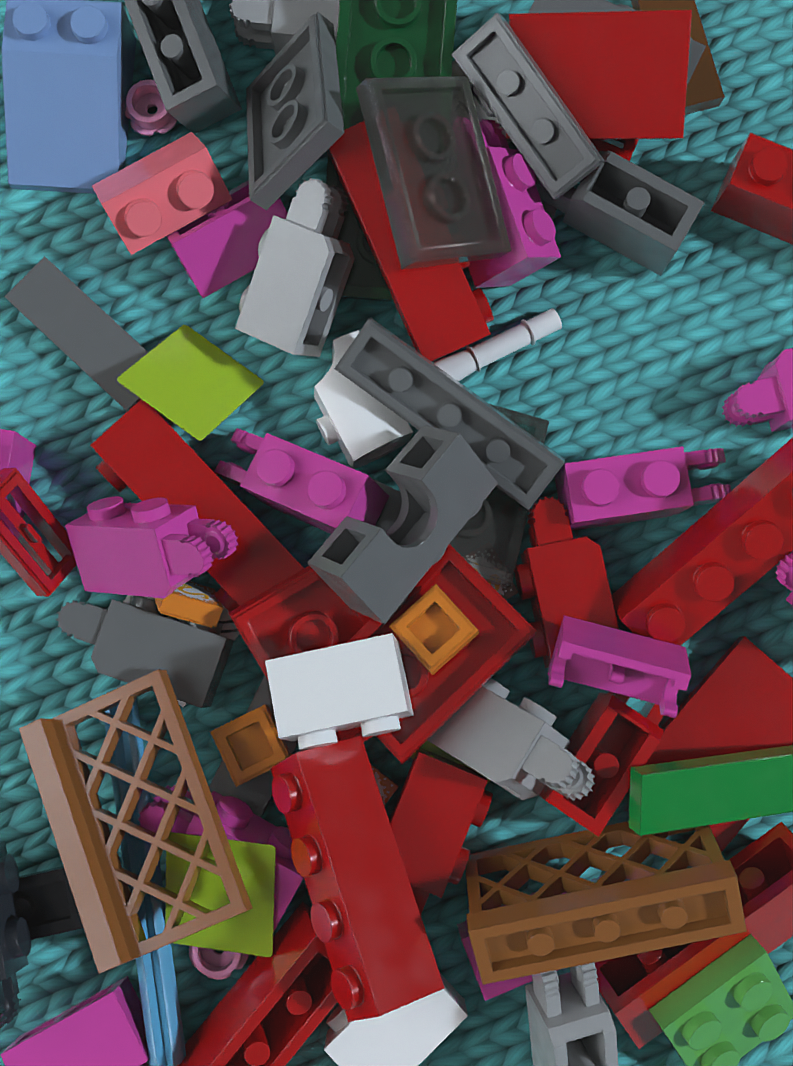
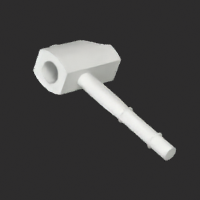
(369, 428)

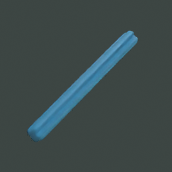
(156, 968)

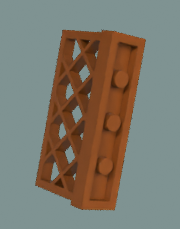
(90, 849)
(600, 917)

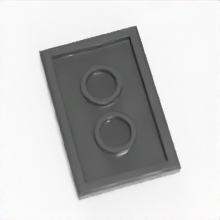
(293, 111)

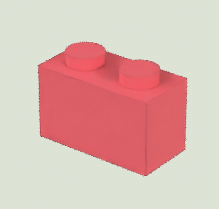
(162, 192)

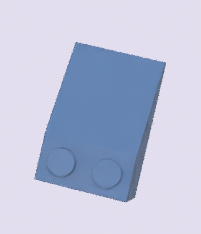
(66, 92)

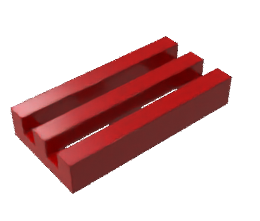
(11, 549)

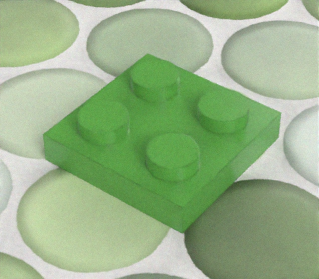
(726, 1008)

